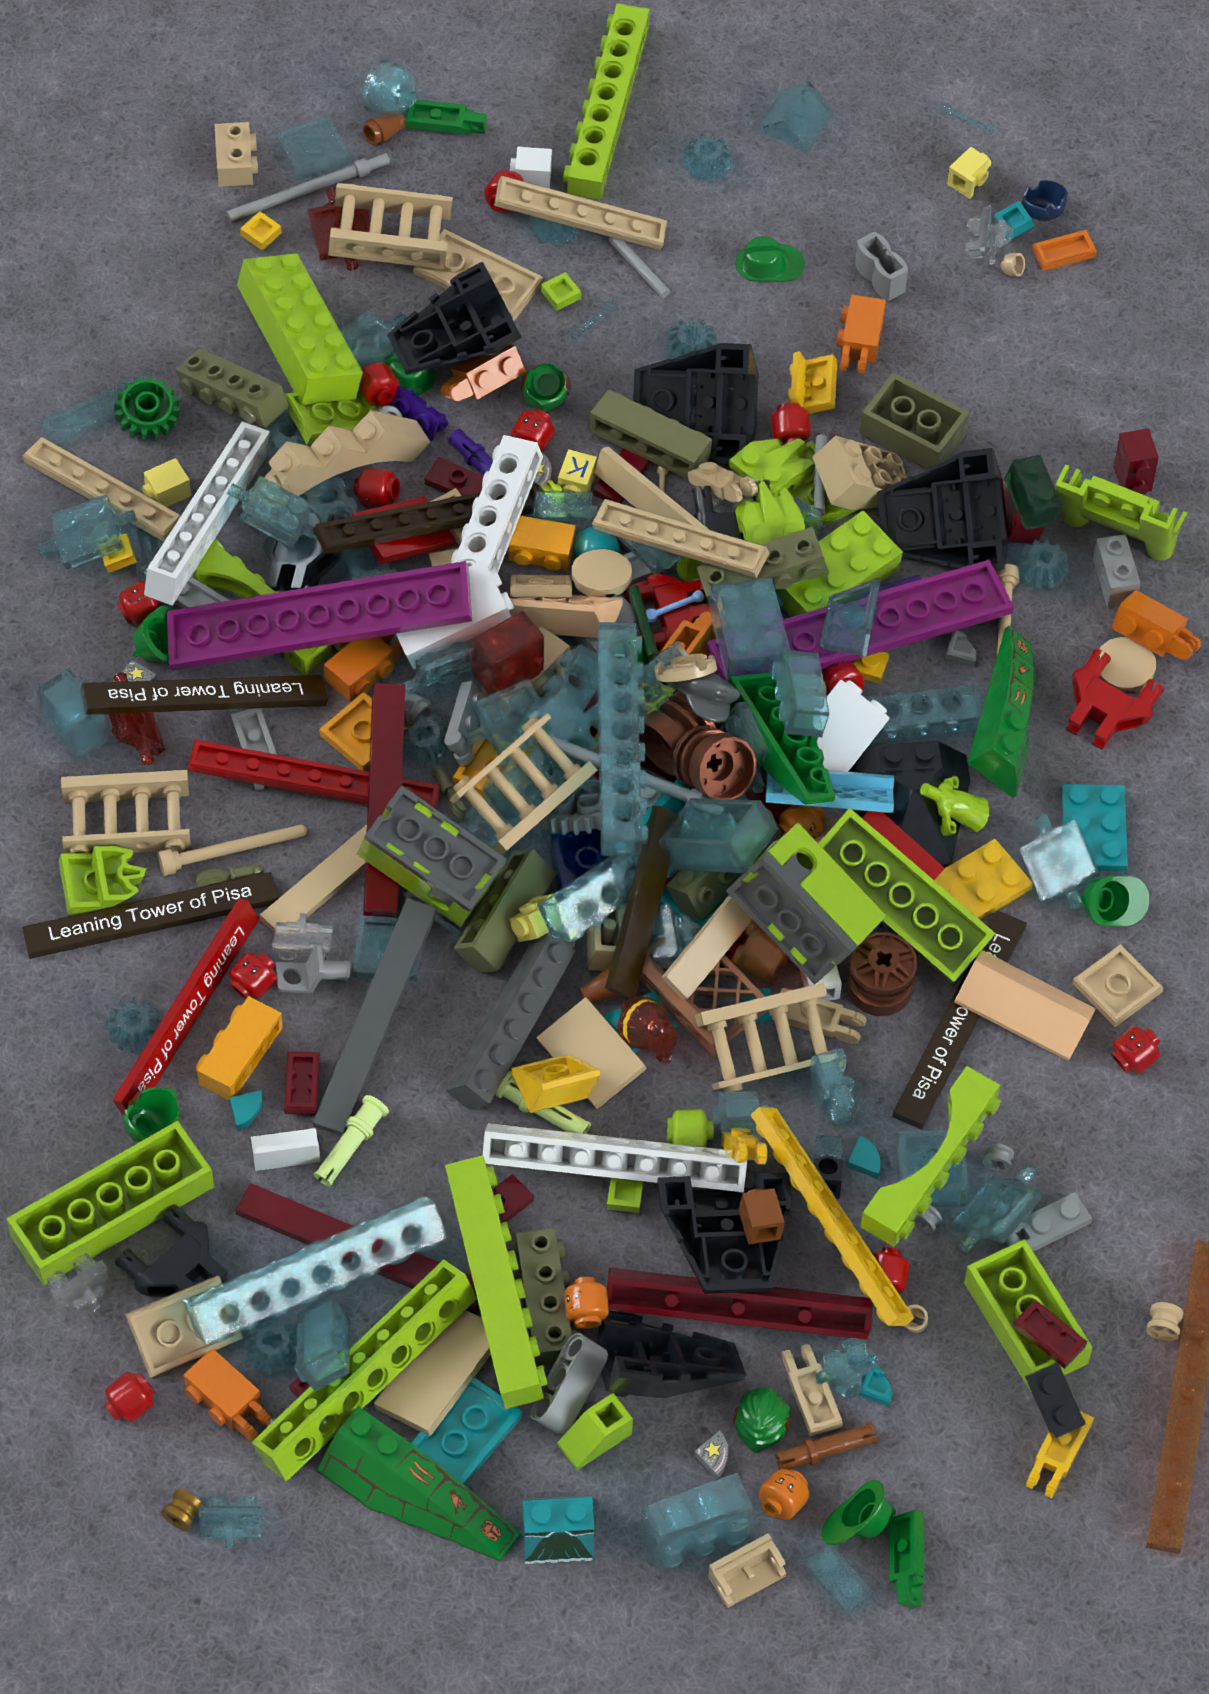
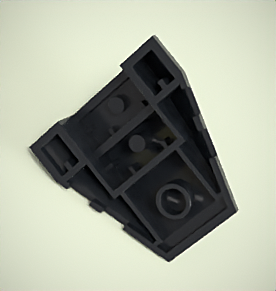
(456, 325)
(706, 392)
(950, 512)
(912, 767)
(714, 1237)
(663, 1362)

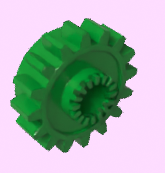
(147, 394)

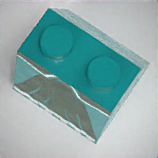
(558, 1529)

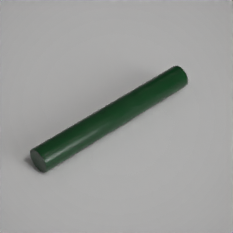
(642, 622)

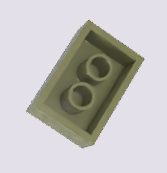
(914, 422)

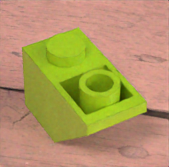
(596, 1431)

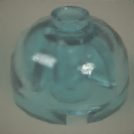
(389, 89)

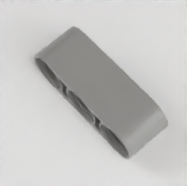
(569, 1383)

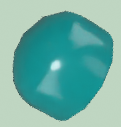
(592, 539)

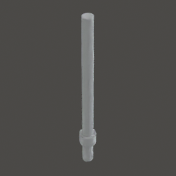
(359, 168)
(651, 781)

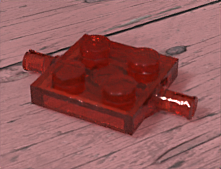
(328, 217)
(138, 730)

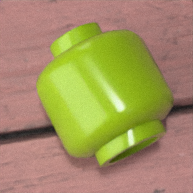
(689, 1128)

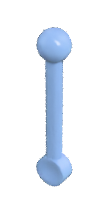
(698, 596)

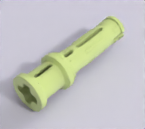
(556, 1115)
(358, 1129)

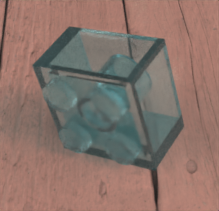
(66, 715)
(915, 1150)

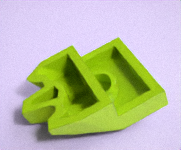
(774, 462)
(768, 516)
(98, 878)

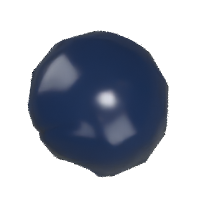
(1045, 201)

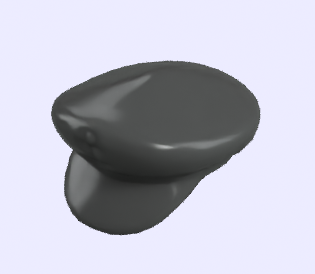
(709, 696)

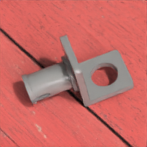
(311, 972)

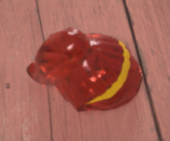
(647, 1027)

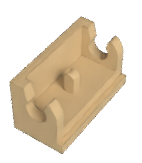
(747, 1570)

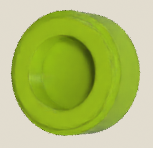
(688, 569)

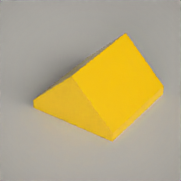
(555, 1081)

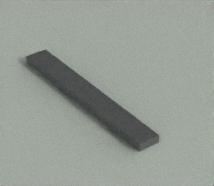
(375, 1017)

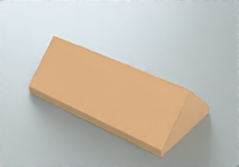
(568, 616)
(1024, 1005)

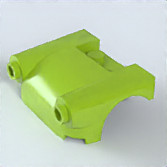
(1119, 510)

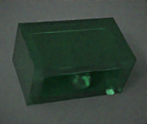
(1033, 492)

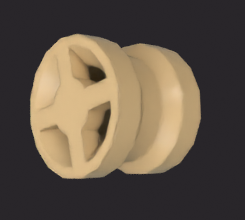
(1164, 1321)

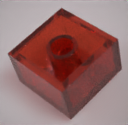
(507, 653)

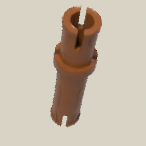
(818, 1449)

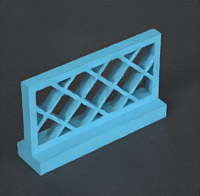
(851, 791)

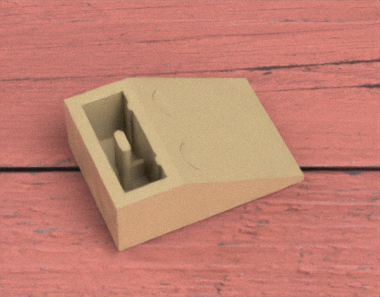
(856, 472)

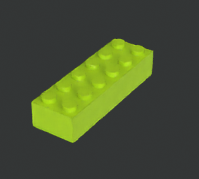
(299, 329)
(913, 903)
(110, 1202)

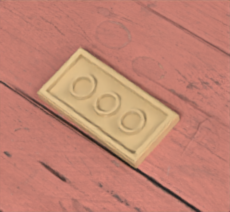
(513, 281)
(437, 1376)

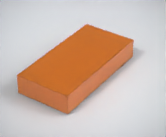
(1064, 250)

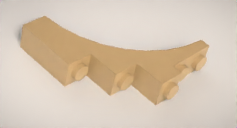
(337, 450)

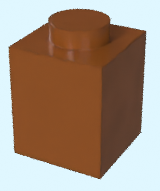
(761, 1216)

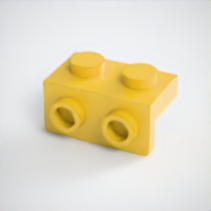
(813, 382)

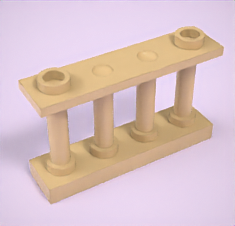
(384, 247)
(126, 786)
(551, 794)
(747, 1014)

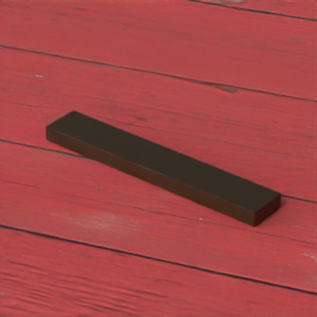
(641, 908)

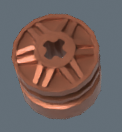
(666, 727)
(714, 763)
(882, 974)

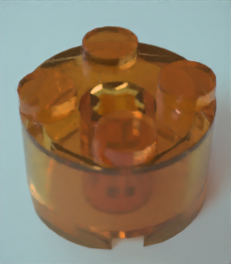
(760, 955)

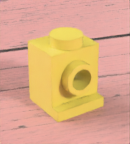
(969, 172)
(529, 922)

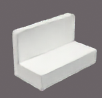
(285, 1149)

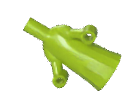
(957, 804)

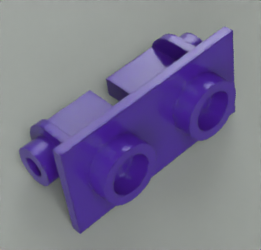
(415, 408)

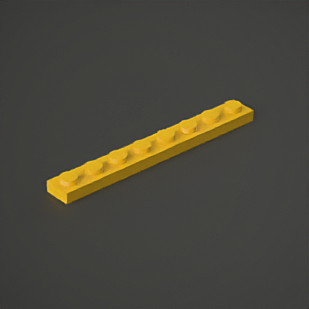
(833, 1218)

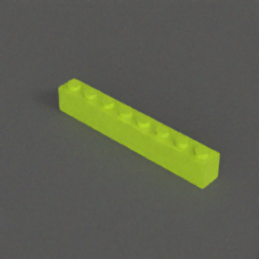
(495, 1283)

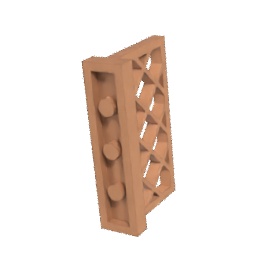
(685, 1010)

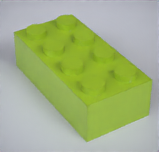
(853, 556)
(1004, 1289)

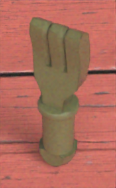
(458, 808)
(214, 876)

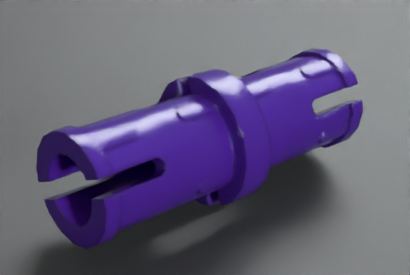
(462, 442)

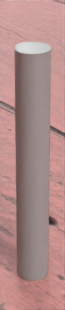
(642, 269)
(819, 490)

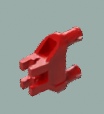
(665, 591)
(1107, 704)

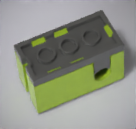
(431, 856)
(806, 903)

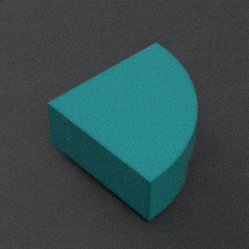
(246, 1108)
(865, 1158)
(876, 1387)

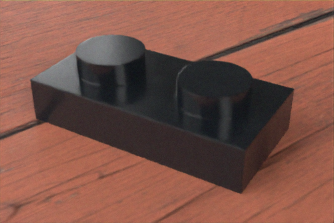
(1055, 1400)

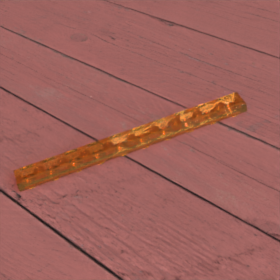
(1184, 1413)

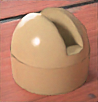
(1013, 264)
(920, 1314)

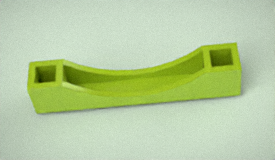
(229, 574)
(896, 1205)

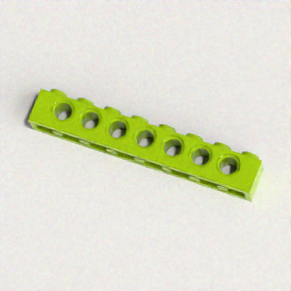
(607, 101)
(373, 1364)

